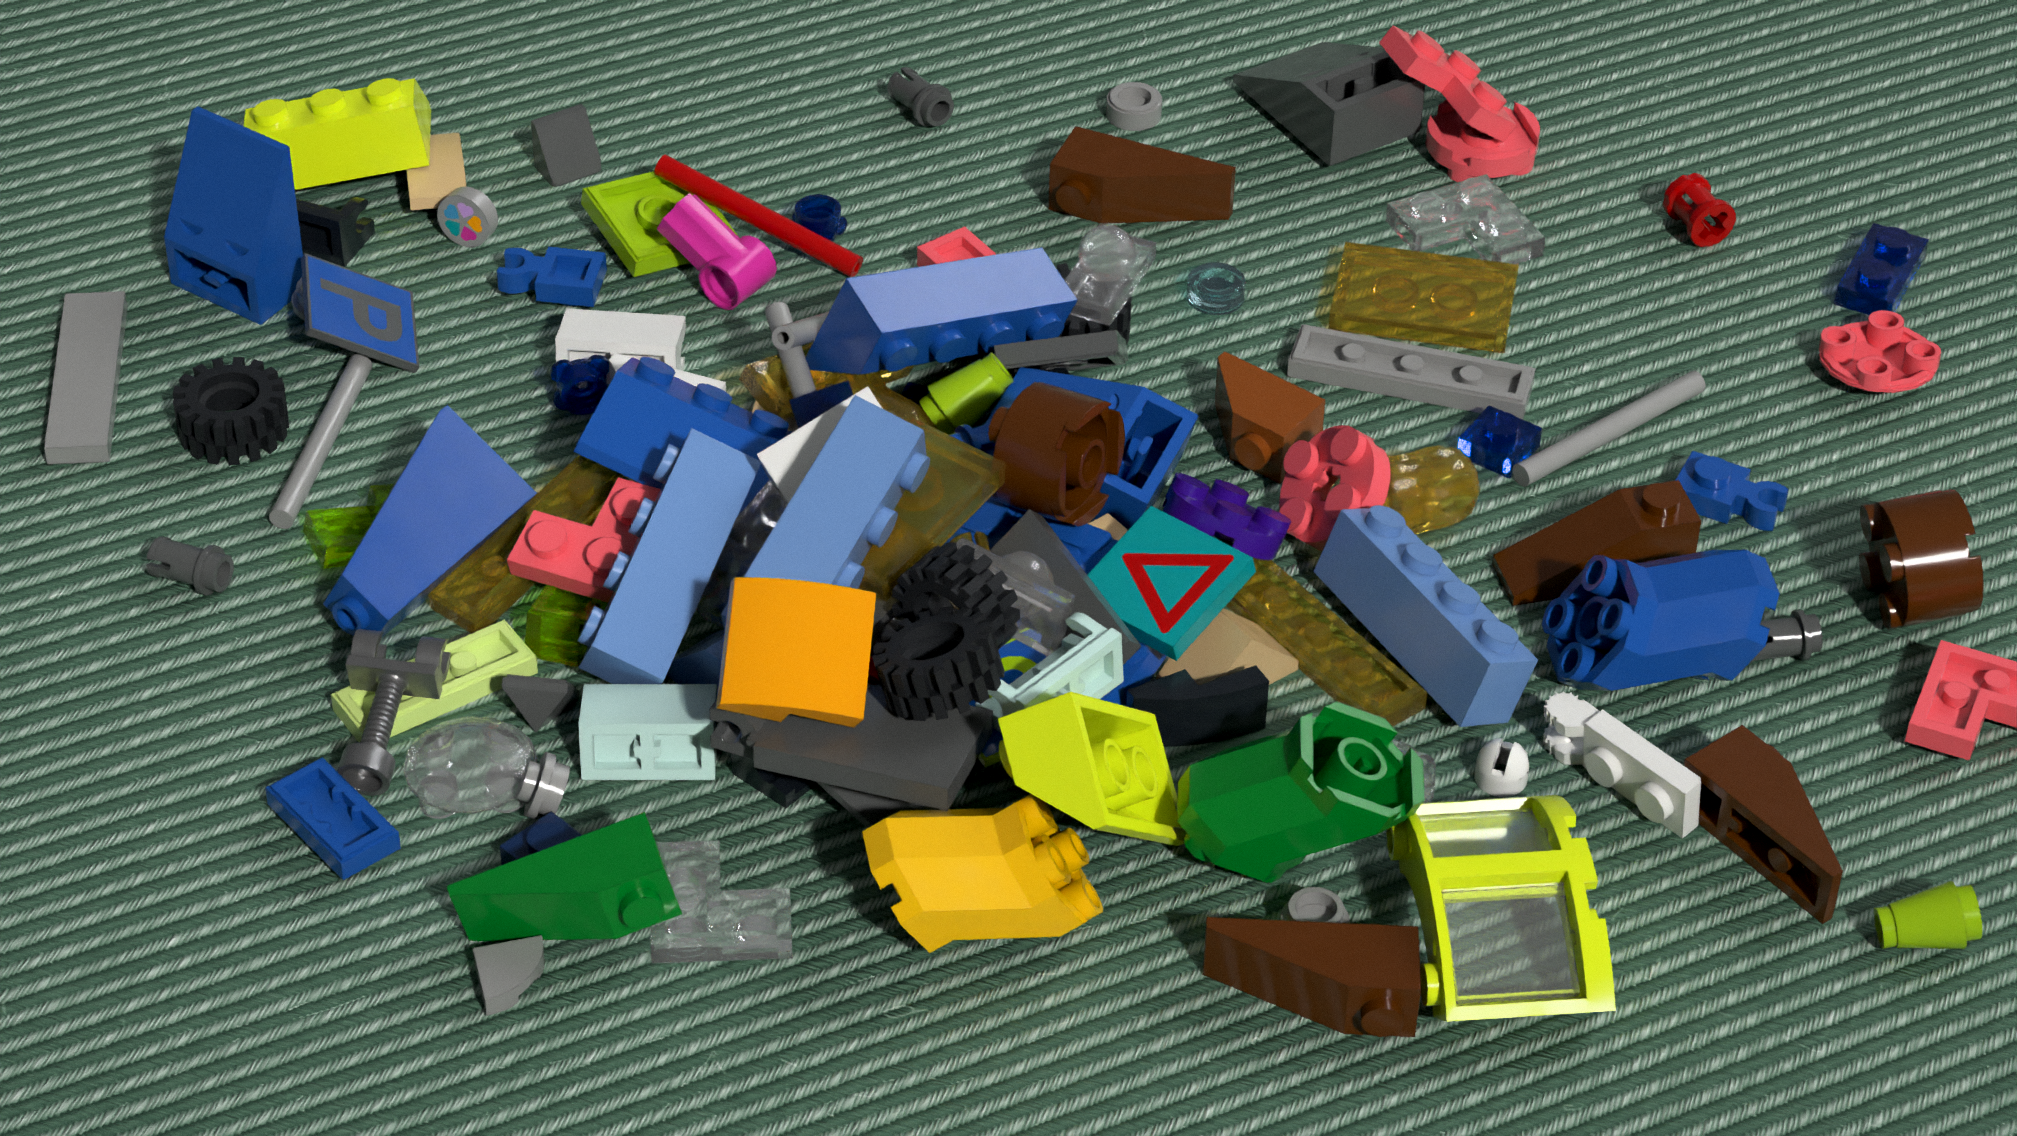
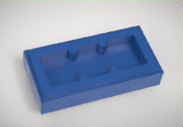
(333, 818)

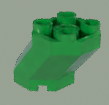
(1298, 792)

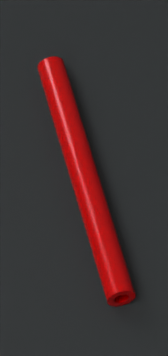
(758, 216)

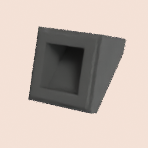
(565, 146)

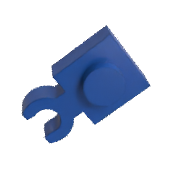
(559, 277)
(1724, 489)

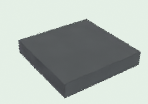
(1072, 352)

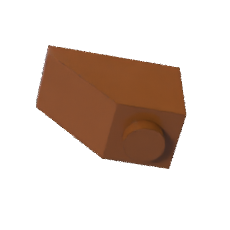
(1263, 415)

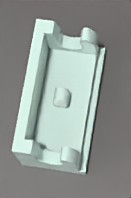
(1079, 666)
(647, 732)

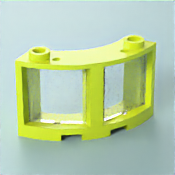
(1504, 909)

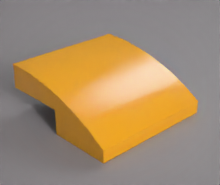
(796, 650)

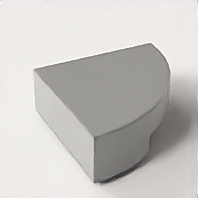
(507, 971)

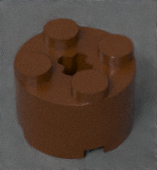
(1057, 452)
(1921, 558)

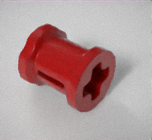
(1694, 215)

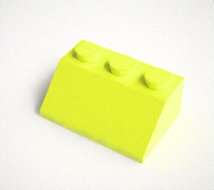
(350, 131)
(1094, 765)

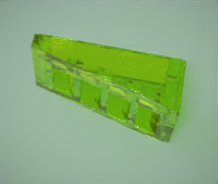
(556, 624)

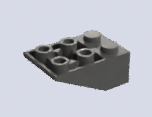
(1338, 98)

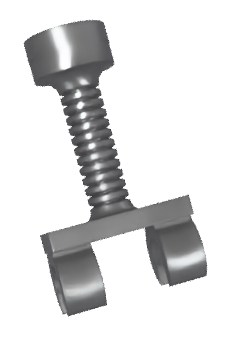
(368, 763)

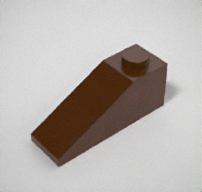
(1136, 182)
(1627, 524)
(1766, 819)
(1329, 972)

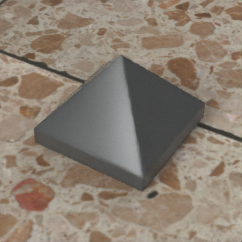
(540, 698)

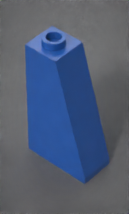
(431, 521)

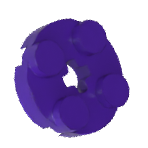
(1226, 515)

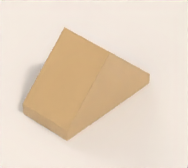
(1231, 646)

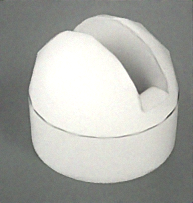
(1499, 782)

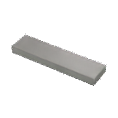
(1410, 371)
(86, 378)

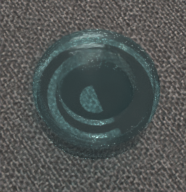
(1216, 288)

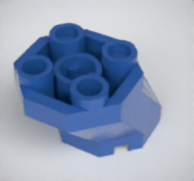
(1660, 619)

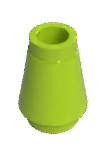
(966, 394)
(1931, 919)

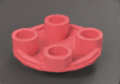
(1879, 354)

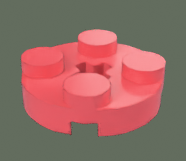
(1470, 155)
(1314, 469)

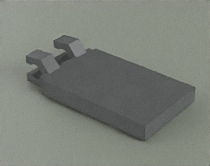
(879, 756)

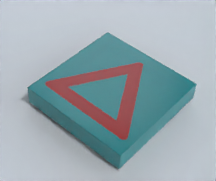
(1169, 580)

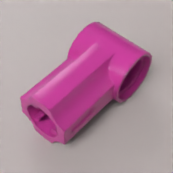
(726, 264)

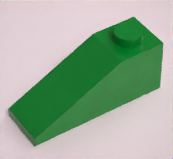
(572, 891)

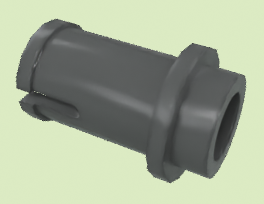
(929, 102)
(203, 568)
(1792, 636)

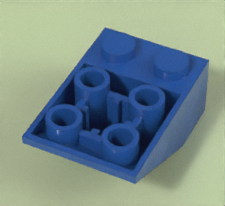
(234, 219)
(1153, 437)

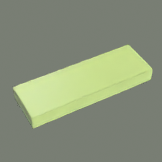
(474, 671)

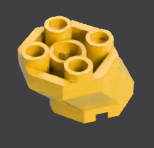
(982, 873)

